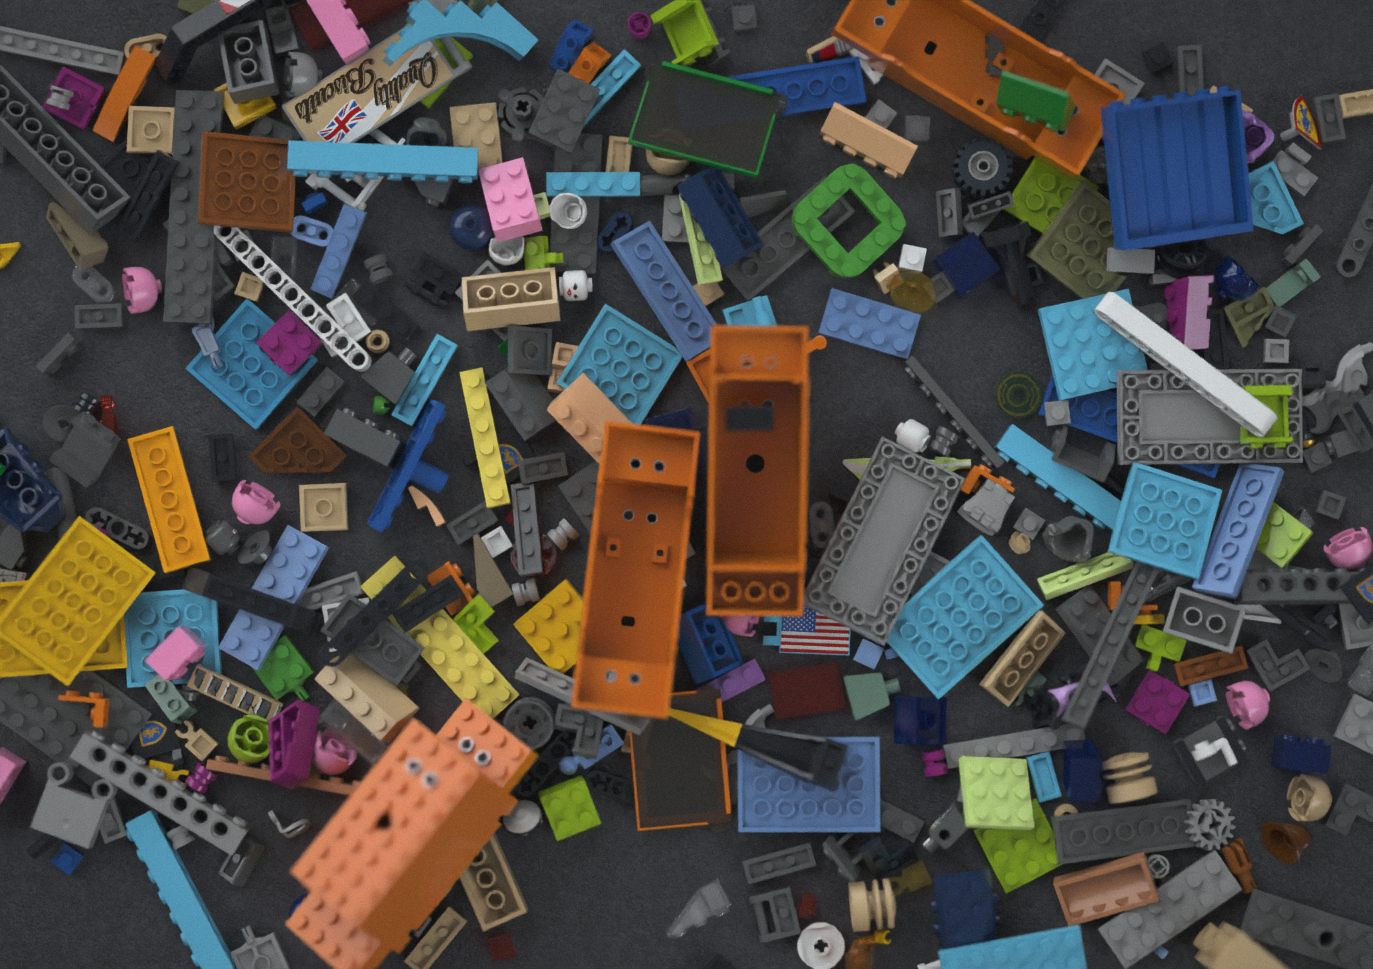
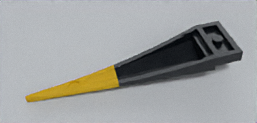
(799, 755)

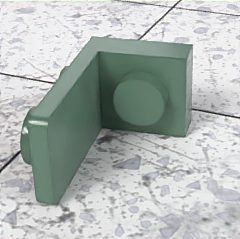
(1292, 282)
(170, 700)

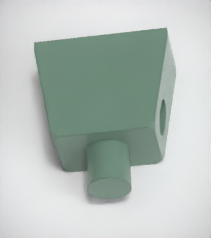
(869, 692)

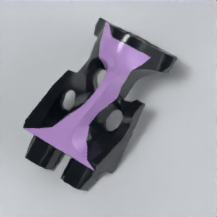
(1057, 700)

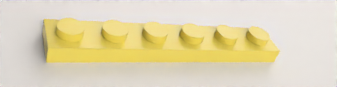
(485, 438)

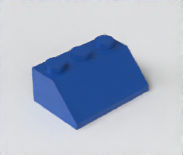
(706, 644)

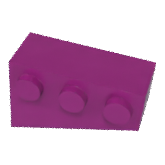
(292, 743)

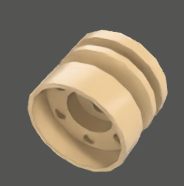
(1128, 777)
(871, 905)

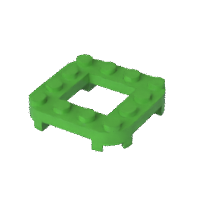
(824, 244)

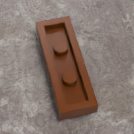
(1209, 666)

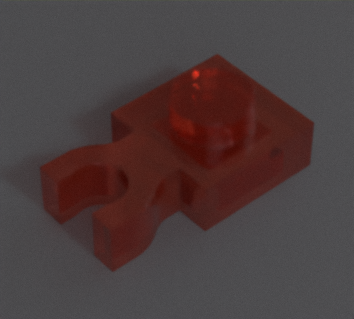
(109, 415)

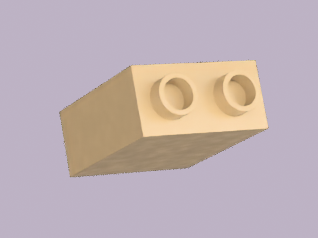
(1231, 949)

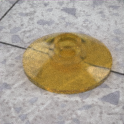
(909, 299)

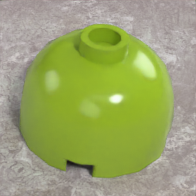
(249, 739)

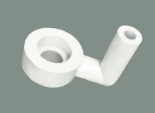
(1205, 749)

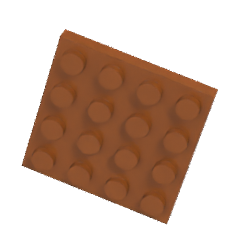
(245, 182)

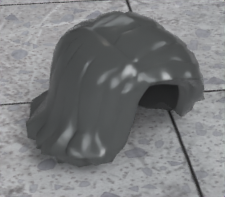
(1070, 539)

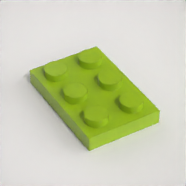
(1282, 536)

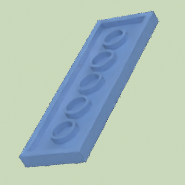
(666, 289)
(1238, 529)
(284, 577)

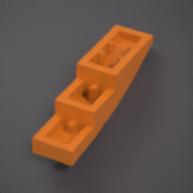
(124, 93)

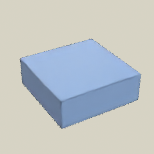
(868, 654)
(1202, 692)

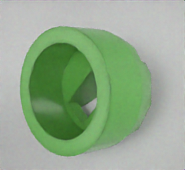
(378, 407)

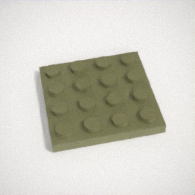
(1077, 244)

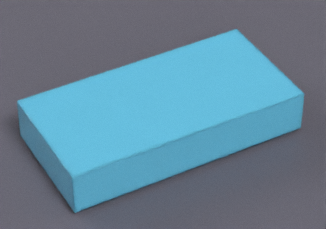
(1043, 776)

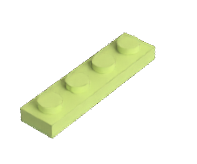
(703, 255)
(1083, 574)

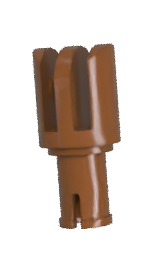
(1239, 864)

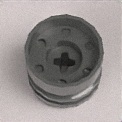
(538, 709)

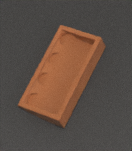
(1106, 889)

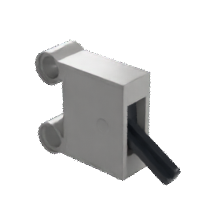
(69, 812)

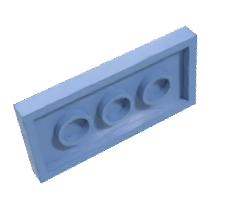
(869, 324)

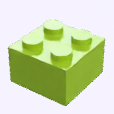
(569, 807)

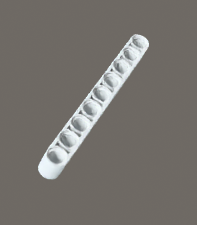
(298, 305)
(1185, 364)

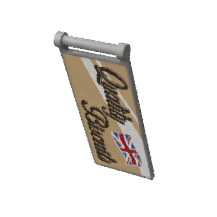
(370, 92)

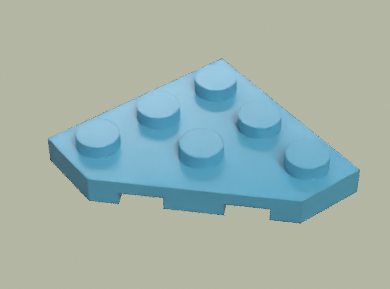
(1271, 200)

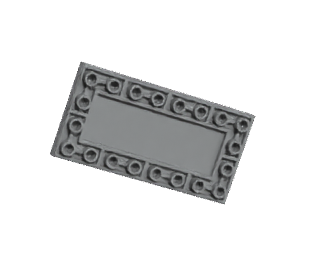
(1174, 424)
(882, 541)

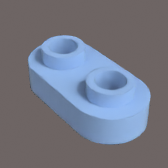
(312, 231)

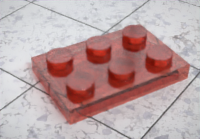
(806, 690)

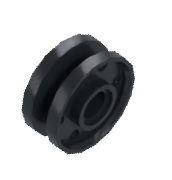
(1182, 258)

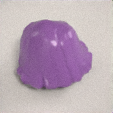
(1257, 136)

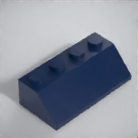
(720, 215)

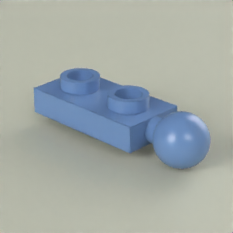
(608, 742)

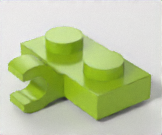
(537, 253)
(1159, 645)

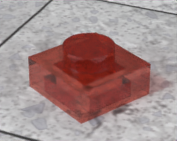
(807, 905)
(501, 946)

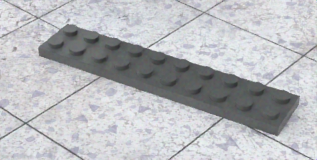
(190, 245)

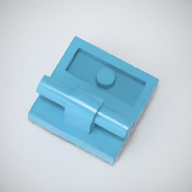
(751, 313)

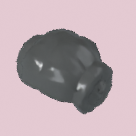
(426, 133)

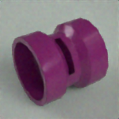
(637, 22)
(935, 768)
(202, 778)

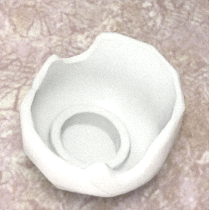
(568, 210)
(507, 251)

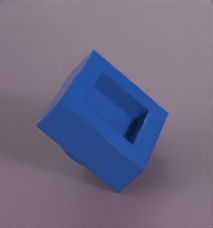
(314, 202)
(67, 858)

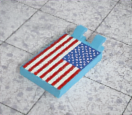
(809, 634)

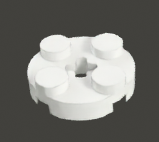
(810, 937)

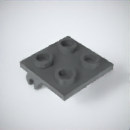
(833, 848)

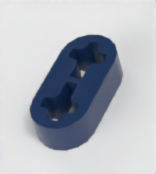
(610, 228)

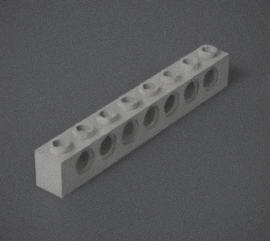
(86, 755)

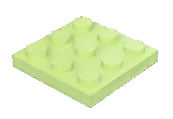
(996, 793)

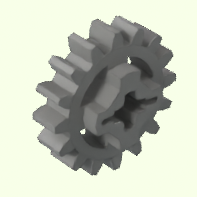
(1200, 820)

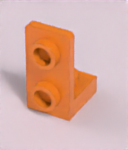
(589, 62)
(972, 482)
(1114, 593)
(99, 713)

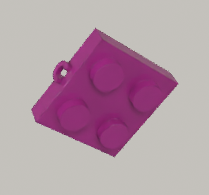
(84, 101)
(289, 342)
(1157, 701)

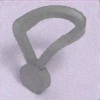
(276, 821)

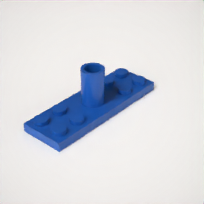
(411, 468)

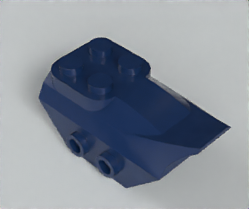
(26, 492)
(964, 909)

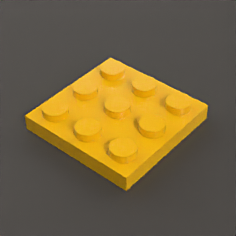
(554, 626)

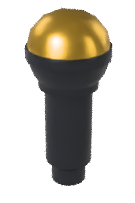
(1308, 438)

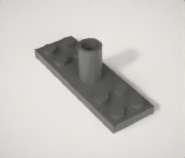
(1308, 931)

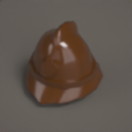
(1286, 840)

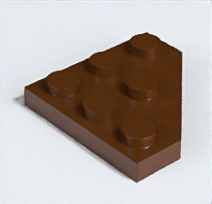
(298, 447)

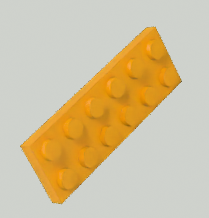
(169, 499)

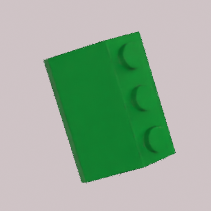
(1034, 102)

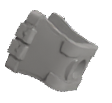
(987, 507)

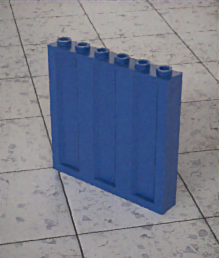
(1177, 168)

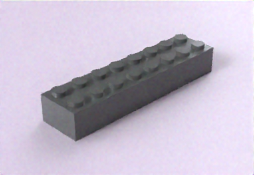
(56, 158)

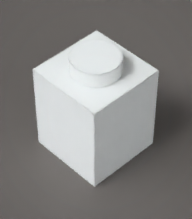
(911, 258)

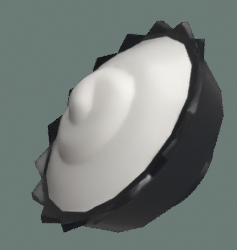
(524, 818)

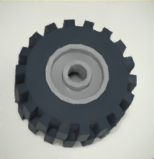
(982, 168)

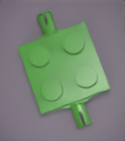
(285, 670)

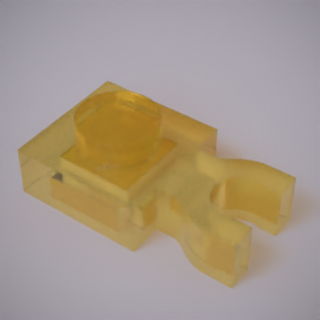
(913, 877)

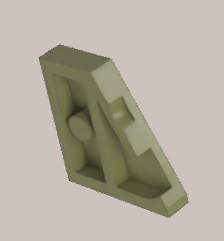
(1248, 315)

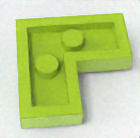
(472, 620)

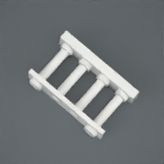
(369, 186)

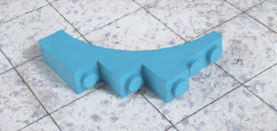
(460, 21)

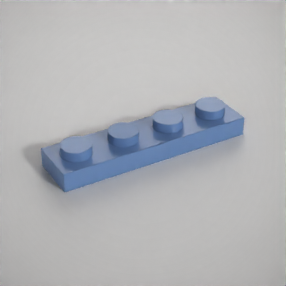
(338, 250)

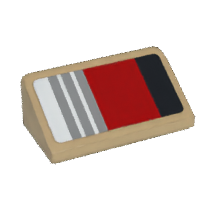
(827, 50)

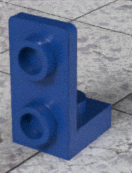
(570, 45)

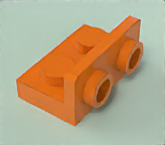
(454, 570)

